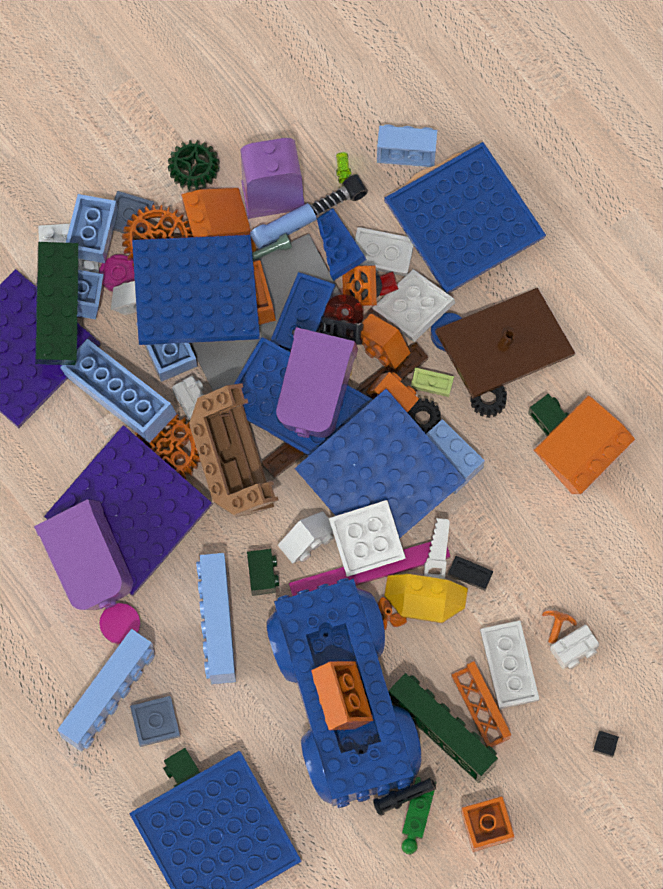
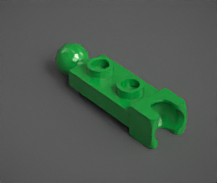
(416, 820)

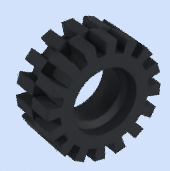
(428, 407)
(492, 409)

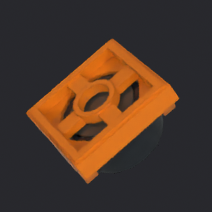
(363, 284)

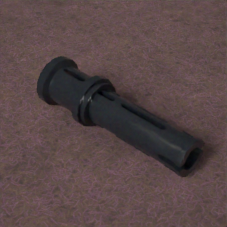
(396, 799)

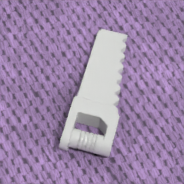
(438, 549)

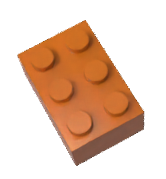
(342, 695)

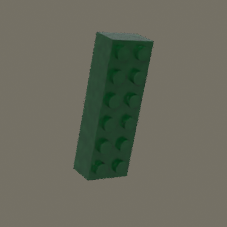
(56, 303)
(443, 728)

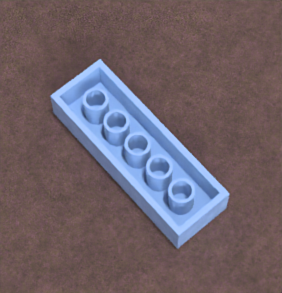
(119, 391)
(217, 617)
(106, 690)

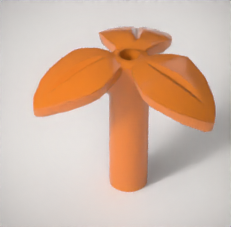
(386, 610)
(559, 618)

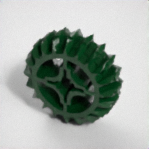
(179, 160)

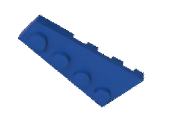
(339, 245)

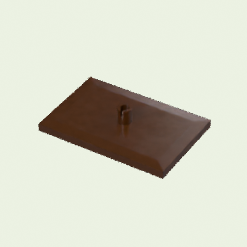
(504, 342)

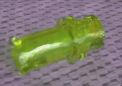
(343, 170)

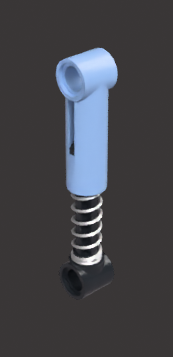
(265, 235)

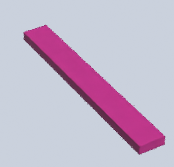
(415, 558)

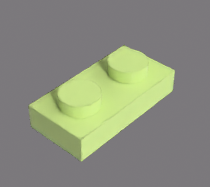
(432, 382)

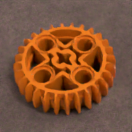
(152, 231)
(169, 440)

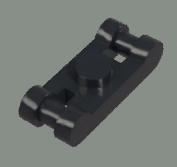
(342, 329)

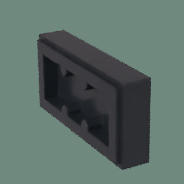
(470, 573)

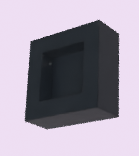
(605, 744)

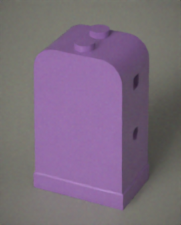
(271, 177)
(315, 383)
(86, 556)

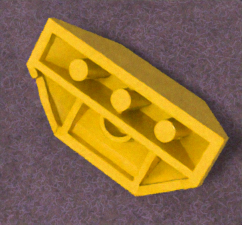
(425, 597)

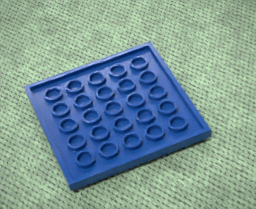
(464, 218)
(195, 290)
(380, 459)
(216, 831)

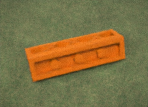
(488, 701)

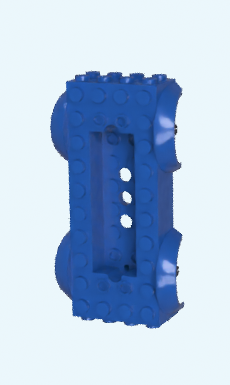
(344, 626)

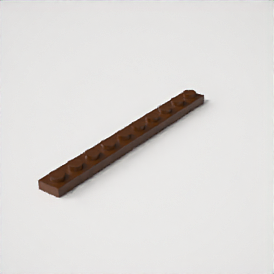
(288, 455)

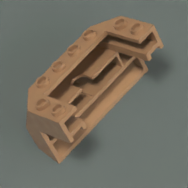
(230, 453)

